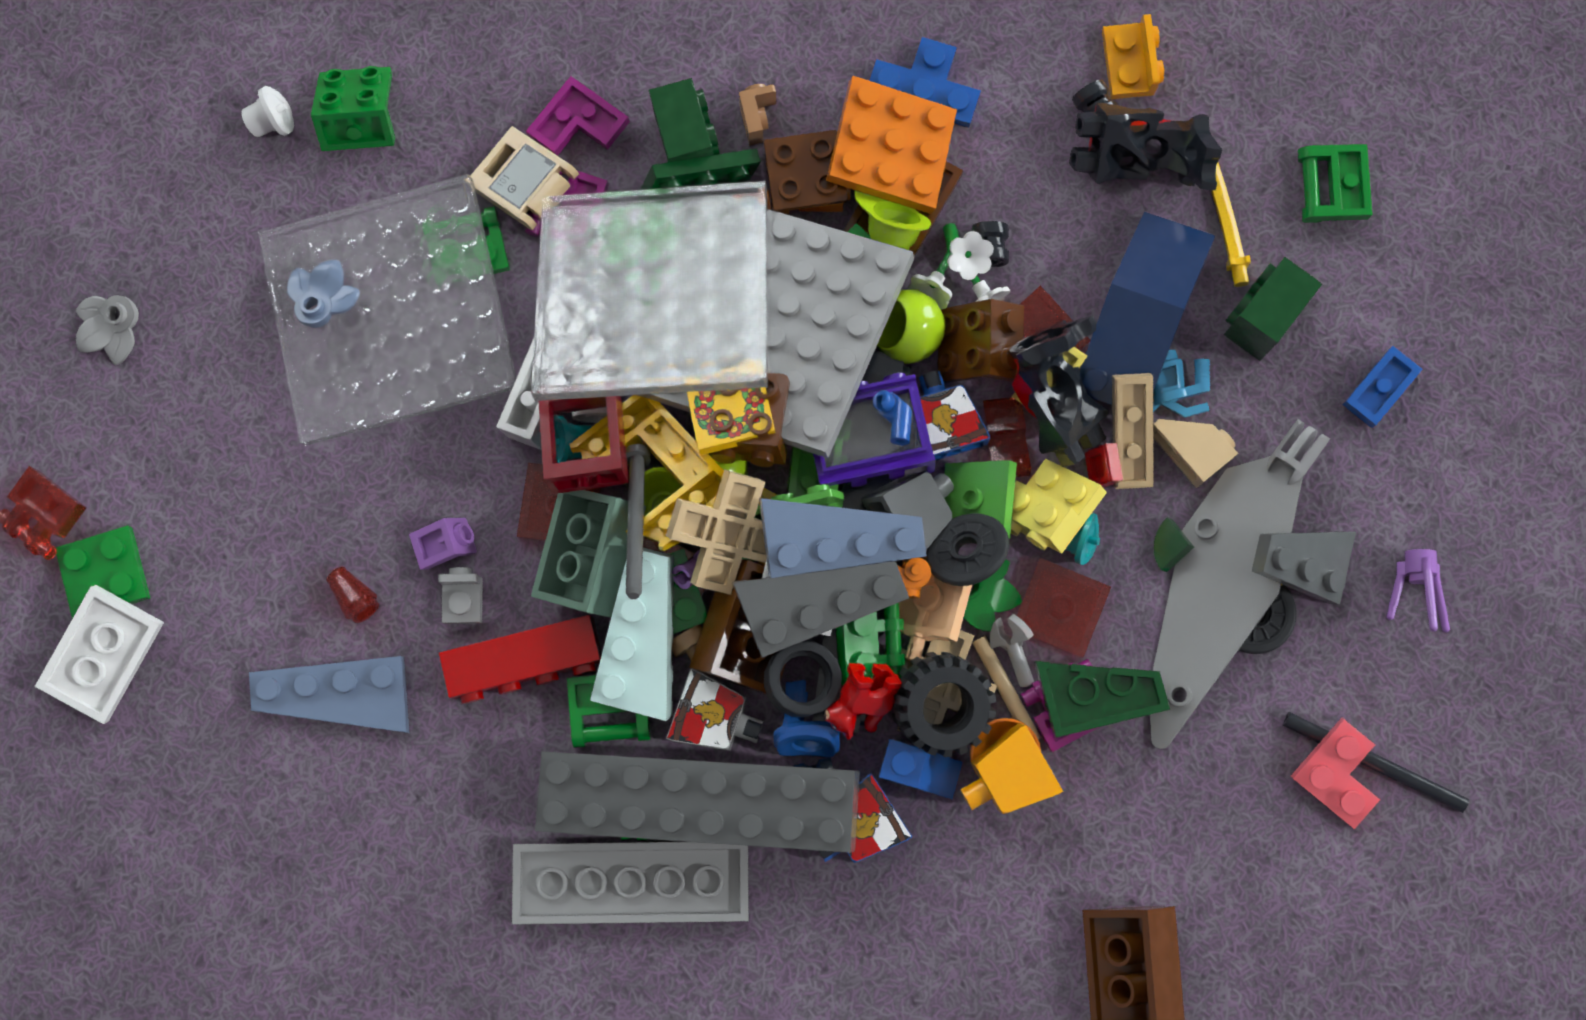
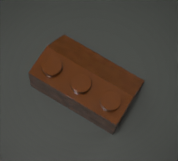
(1133, 963)

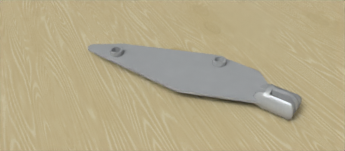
(1212, 588)

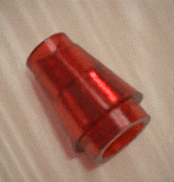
(352, 595)

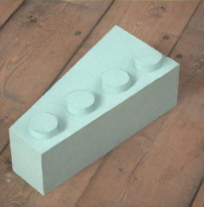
(638, 648)

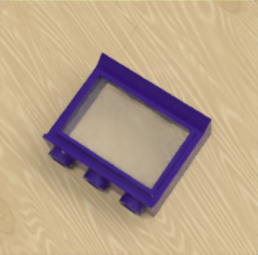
(864, 439)

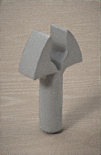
(1013, 646)

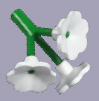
(963, 255)

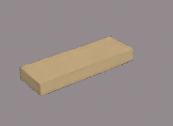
(1133, 428)

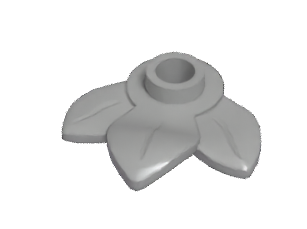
(101, 328)

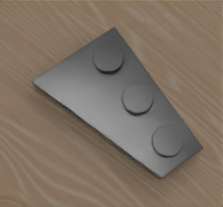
(1306, 561)

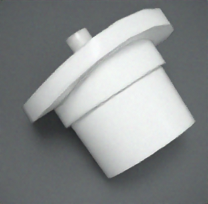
(268, 114)

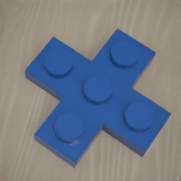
(929, 79)

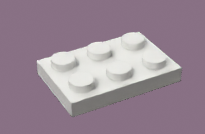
(99, 654)

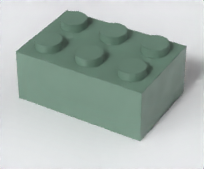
(584, 552)

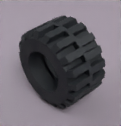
(968, 721)

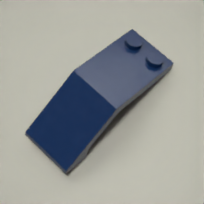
(1145, 303)

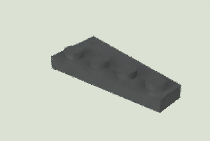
(808, 604)

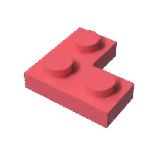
(1328, 773)

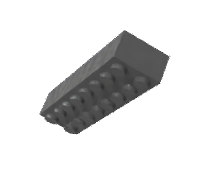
(698, 801)

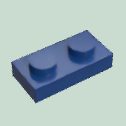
(1382, 386)

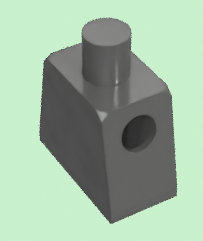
(916, 496)

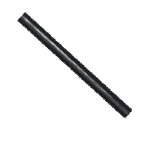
(1385, 766)

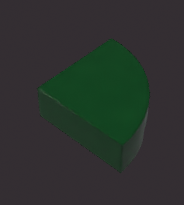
(1170, 545)

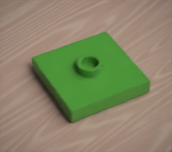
(983, 489)

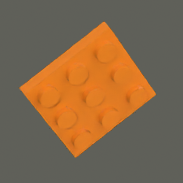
(891, 145)

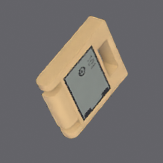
(523, 178)

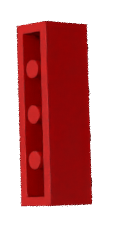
(521, 658)

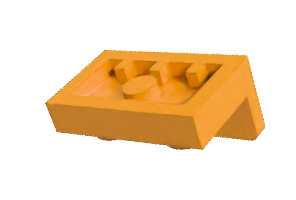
(1132, 59)

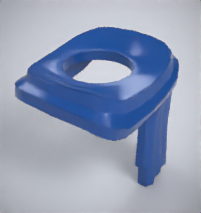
(804, 737)

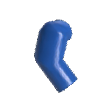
(897, 413)

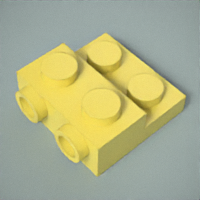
(1053, 506)

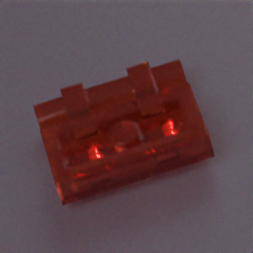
(45, 502)

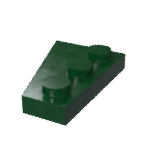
(708, 170)
(1096, 697)

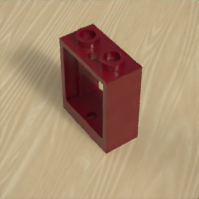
(588, 472)

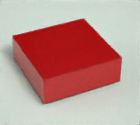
(1104, 465)

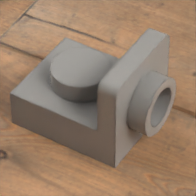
(461, 596)

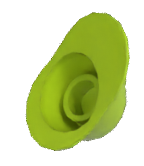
(891, 221)

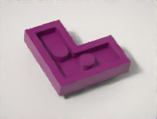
(573, 110)

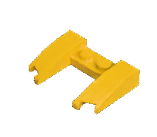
(653, 426)

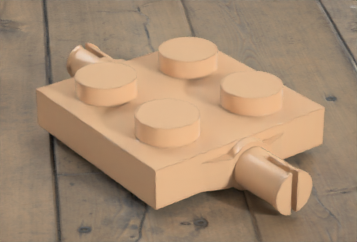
(933, 615)

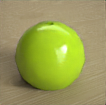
(913, 328)

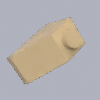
(1195, 447)

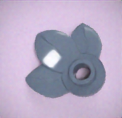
(320, 288)

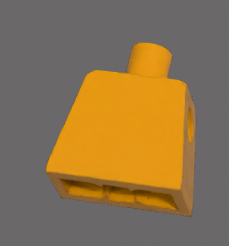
(1011, 774)

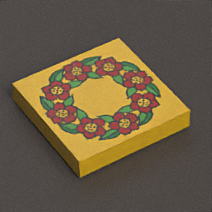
(742, 407)

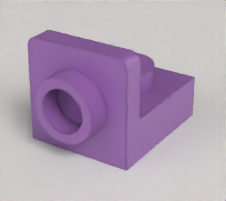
(442, 542)

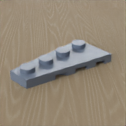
(824, 538)
(349, 693)

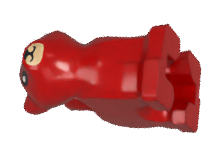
(863, 696)

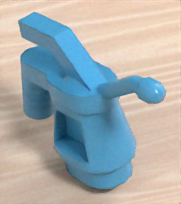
(1172, 387)

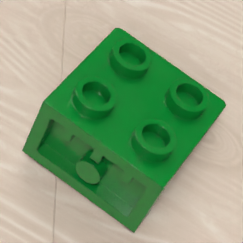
(353, 109)

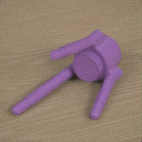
(1422, 569)

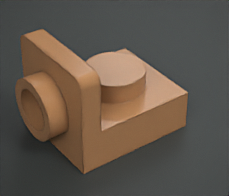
(752, 114)

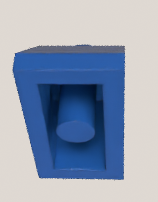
(920, 770)

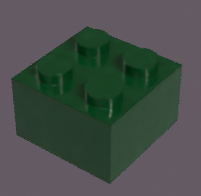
(683, 121)
(1270, 307)

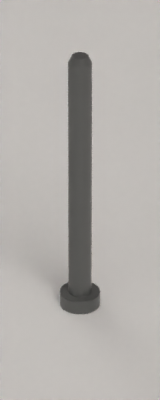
(637, 459)

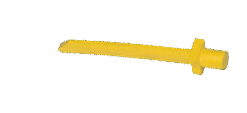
(1236, 260)

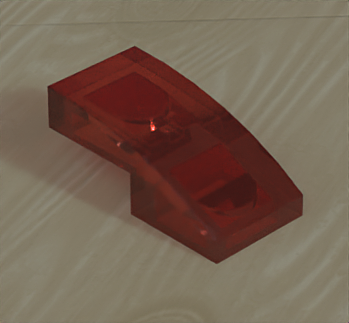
(1007, 433)

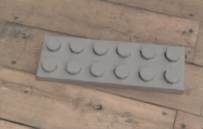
(629, 883)

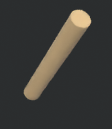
(1003, 683)

